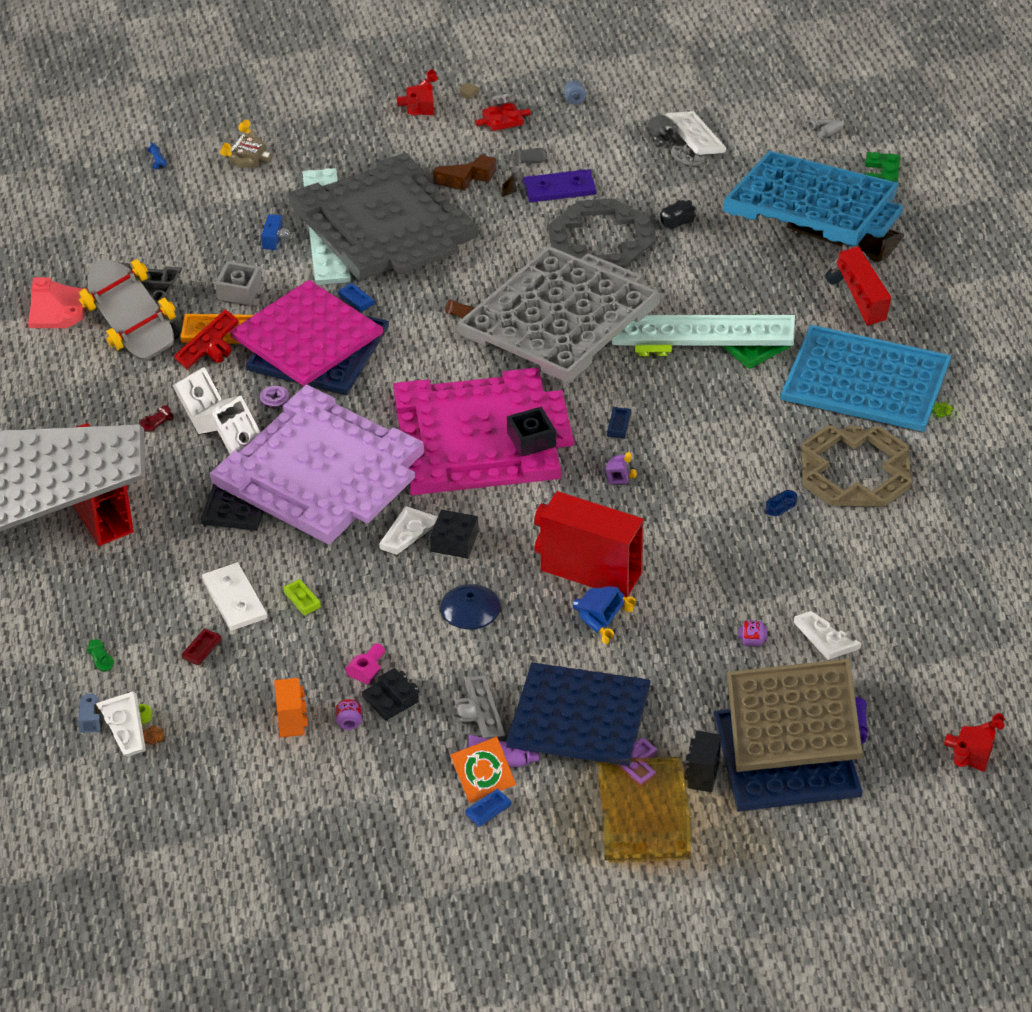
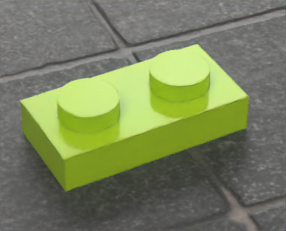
(661, 350)
(302, 597)

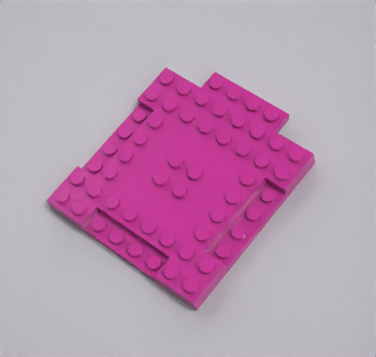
(467, 431)

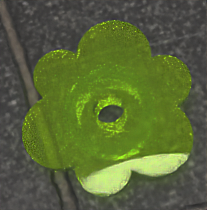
(942, 409)

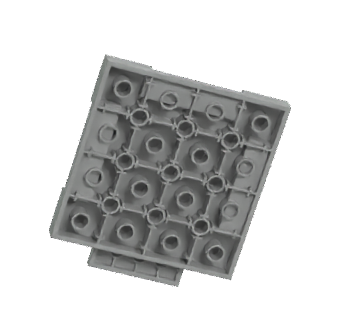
(560, 311)

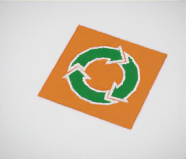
(483, 769)

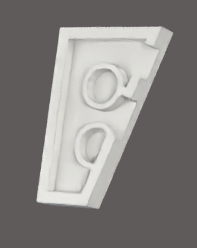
(407, 529)

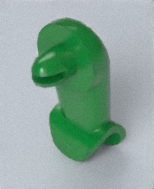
(100, 656)

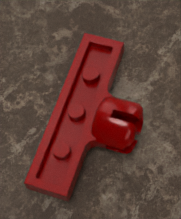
(209, 341)

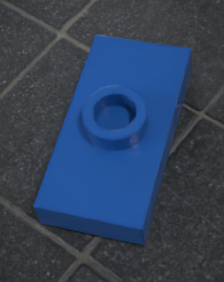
(356, 297)
(488, 807)

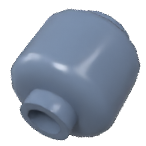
(574, 92)

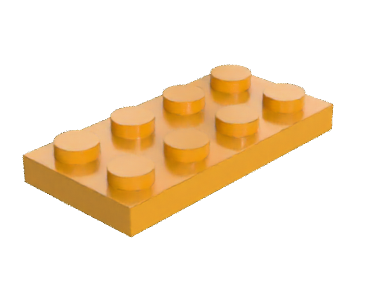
(197, 322)

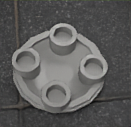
(686, 155)

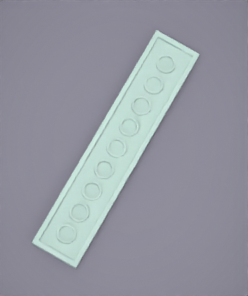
(327, 266)
(709, 330)

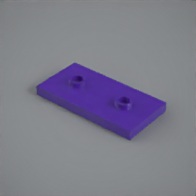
(559, 185)

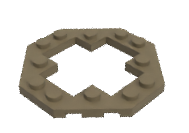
(856, 494)

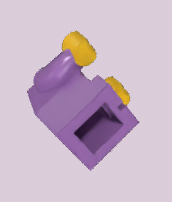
(618, 469)

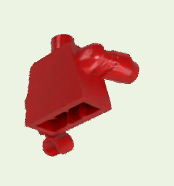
(420, 97)
(975, 743)

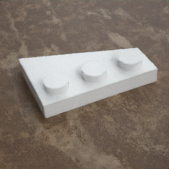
(826, 639)
(125, 722)

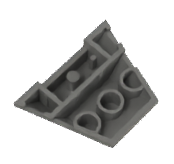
(159, 281)

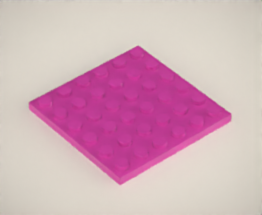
(306, 332)

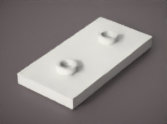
(696, 133)
(234, 596)

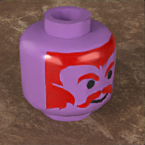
(753, 633)
(348, 714)

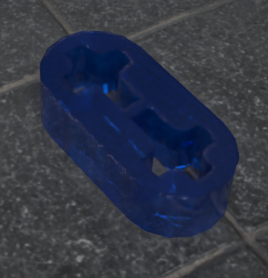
(780, 502)

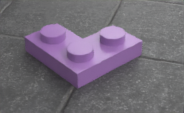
(642, 749)

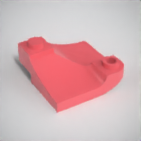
(54, 304)

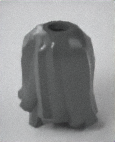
(662, 130)

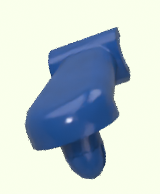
(155, 151)

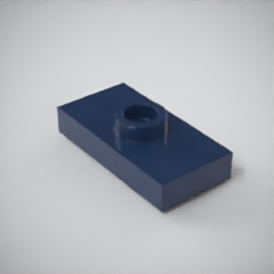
(619, 422)

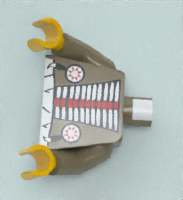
(248, 150)

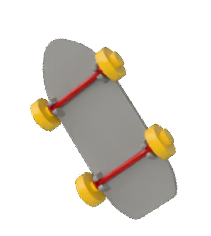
(129, 308)

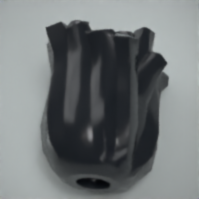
(678, 214)

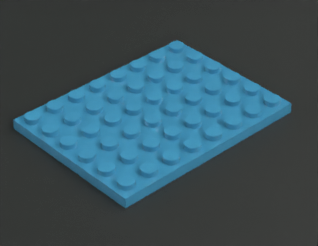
(866, 378)

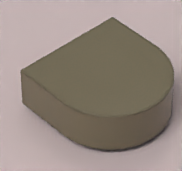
(468, 90)

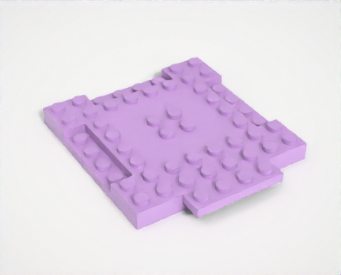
(320, 466)

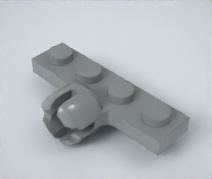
(479, 708)

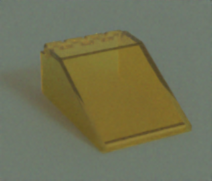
(644, 818)

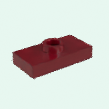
(201, 647)

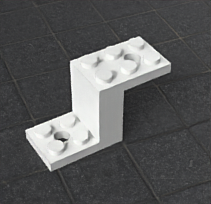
(216, 414)

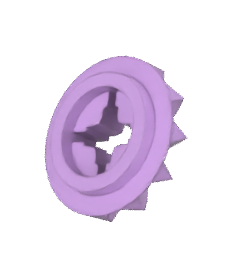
(269, 393)

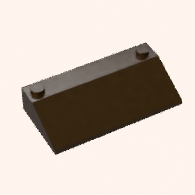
(875, 247)

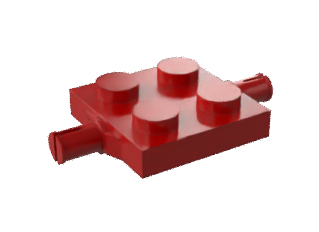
(502, 116)

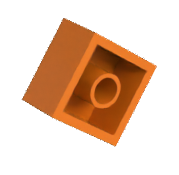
(290, 707)

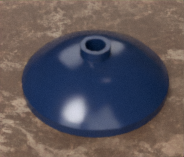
(470, 606)

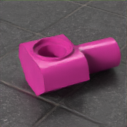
(365, 666)

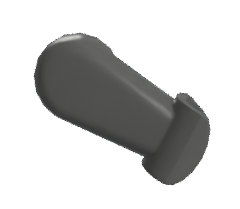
(534, 155)

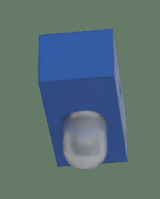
(273, 232)

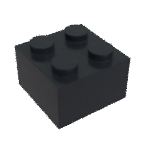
(531, 431)
(454, 534)
(703, 761)

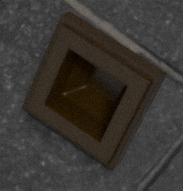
(509, 186)

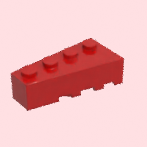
(865, 285)

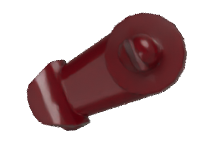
(152, 422)

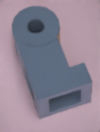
(89, 714)

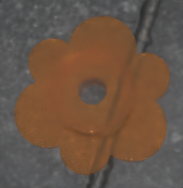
(153, 735)

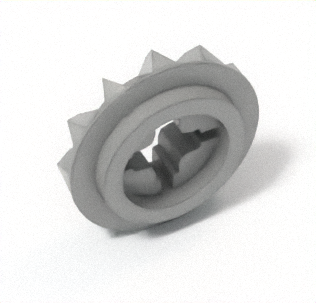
(500, 99)

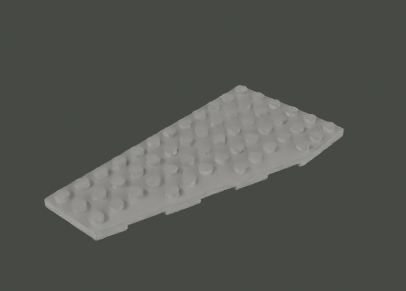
(64, 467)

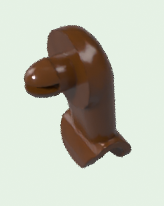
(455, 308)

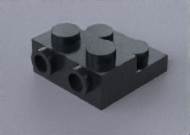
(391, 694)

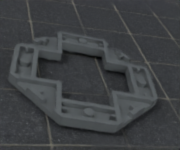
(623, 214)

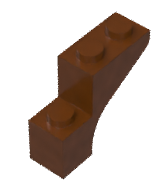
(461, 175)

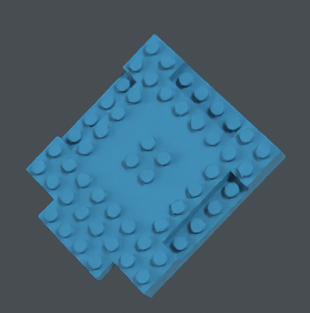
(817, 197)

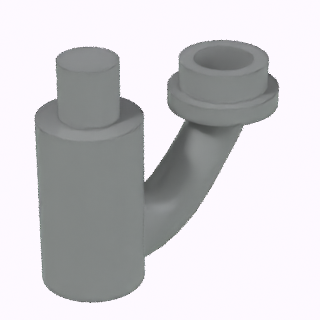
(829, 126)

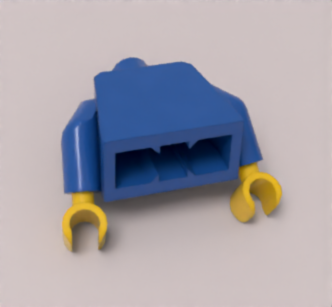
(600, 607)

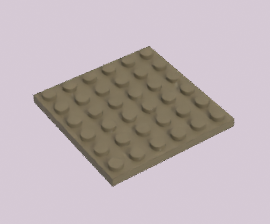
(794, 715)

